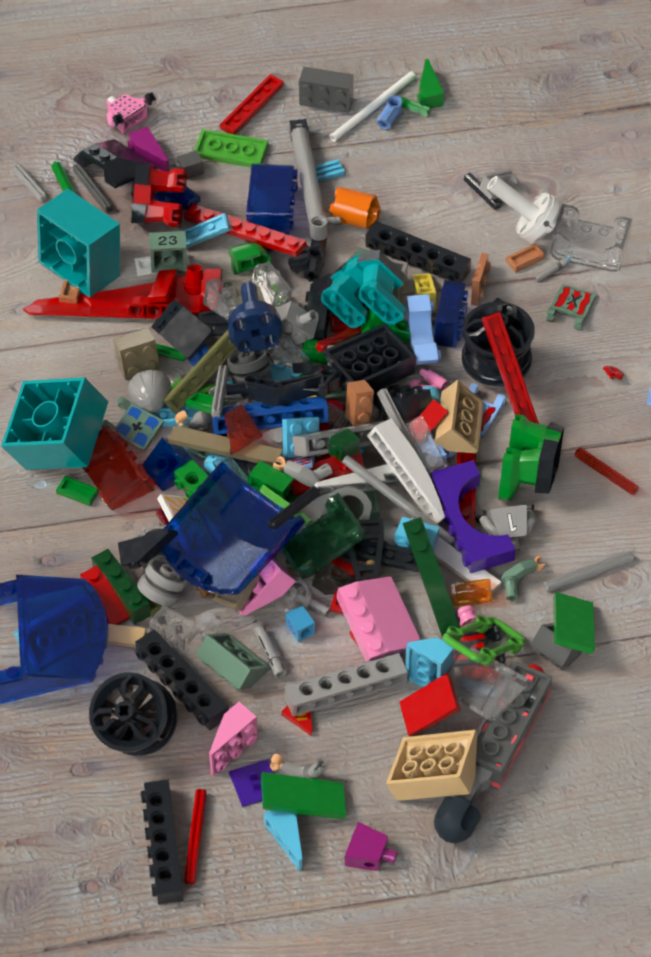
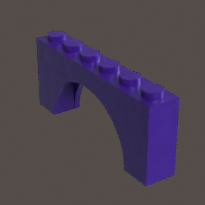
(477, 549)

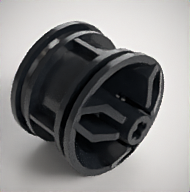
(477, 352)
(133, 713)

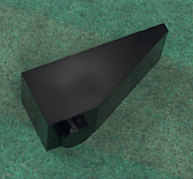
(144, 548)

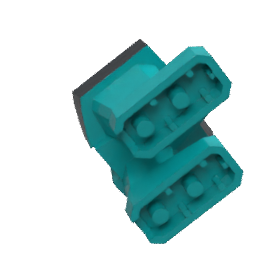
(369, 281)

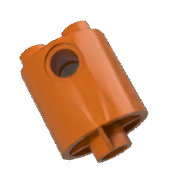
(355, 208)

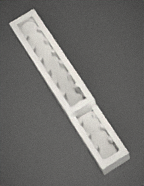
(382, 472)

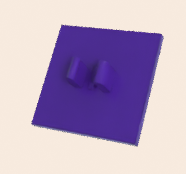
(248, 782)

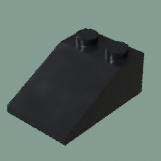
(182, 329)

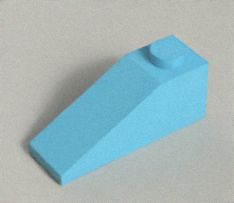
(285, 831)

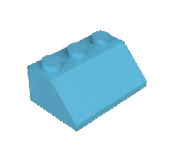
(428, 660)

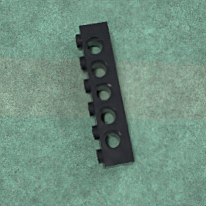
(418, 252)
(179, 669)
(169, 890)

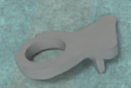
(317, 507)

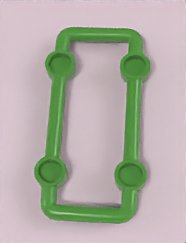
(482, 624)

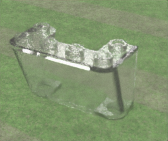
(269, 284)
(485, 688)

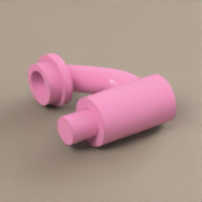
(431, 378)

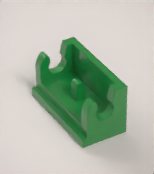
(271, 478)

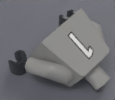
(514, 521)

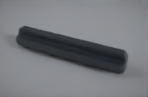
(474, 183)

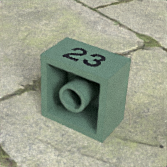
(168, 251)

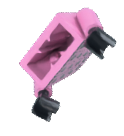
(128, 111)

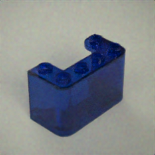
(272, 196)

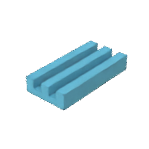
(325, 170)

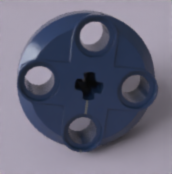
(254, 323)

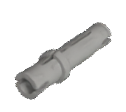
(273, 658)

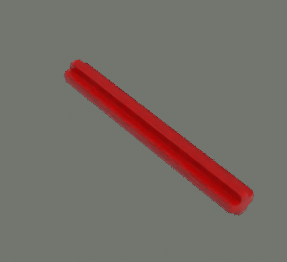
(195, 837)

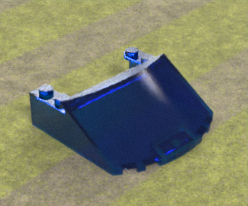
(59, 635)

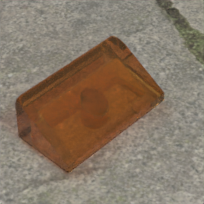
(471, 592)

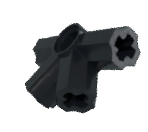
(310, 260)

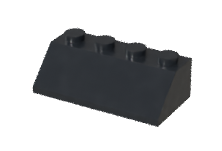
(313, 298)

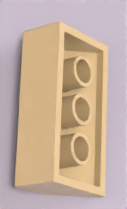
(462, 425)

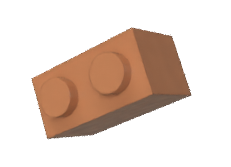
(359, 402)

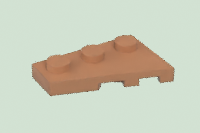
(480, 279)

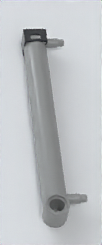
(309, 182)

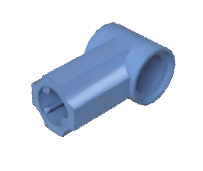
(390, 112)

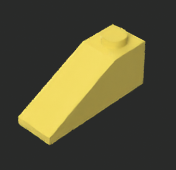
(424, 285)

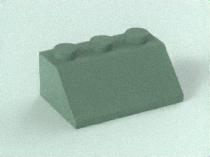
(232, 660)

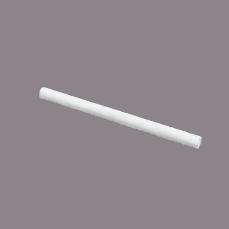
(372, 106)

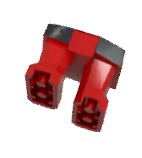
(146, 183)

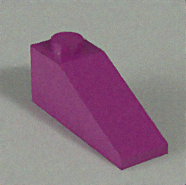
(145, 145)

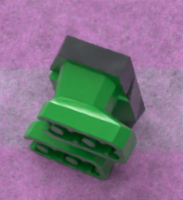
(531, 457)

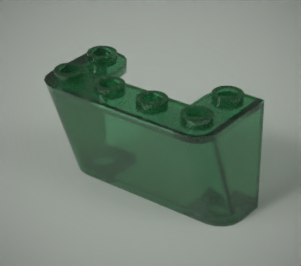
(324, 539)

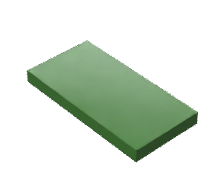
(231, 148)

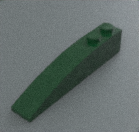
(430, 574)

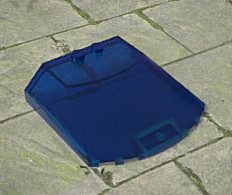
(226, 534)

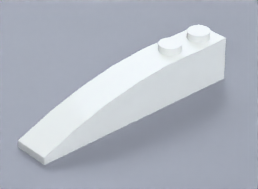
(407, 467)

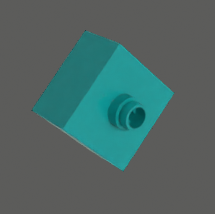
(78, 242)
(55, 423)

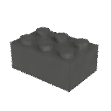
(326, 89)

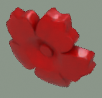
(613, 372)

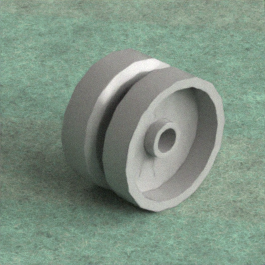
(161, 583)

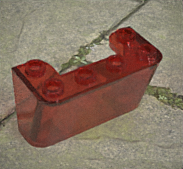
(116, 470)

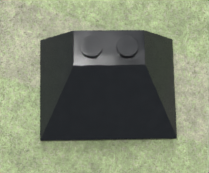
(114, 158)

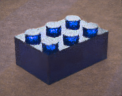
(450, 313)

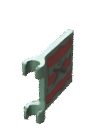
(573, 303)

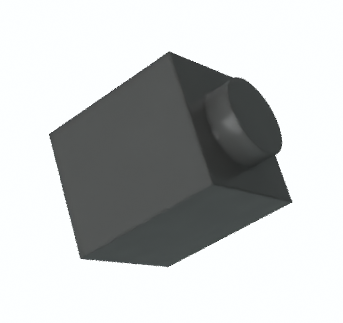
(191, 162)

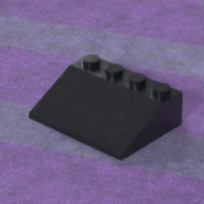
(373, 357)

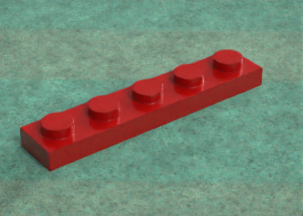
(251, 105)

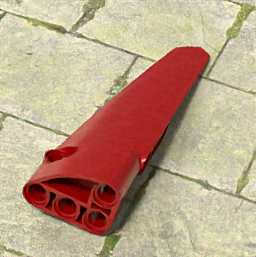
(133, 300)

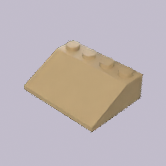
(434, 766)

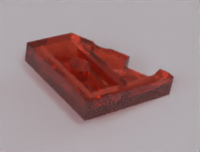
(240, 429)

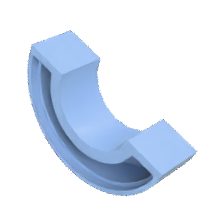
(422, 333)

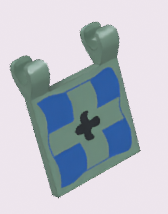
(136, 425)

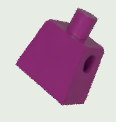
(368, 849)

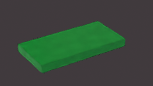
(573, 623)
(303, 796)

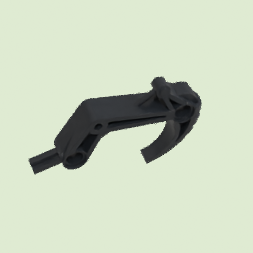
(320, 380)

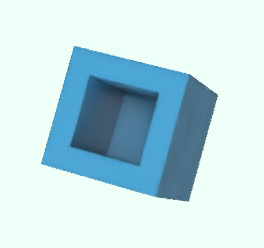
(300, 623)

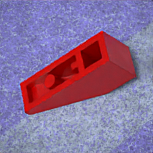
(114, 609)

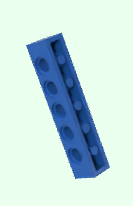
(269, 416)

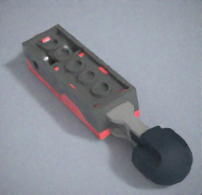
(496, 751)

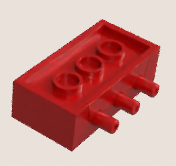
(337, 467)

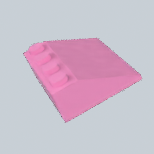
(377, 617)

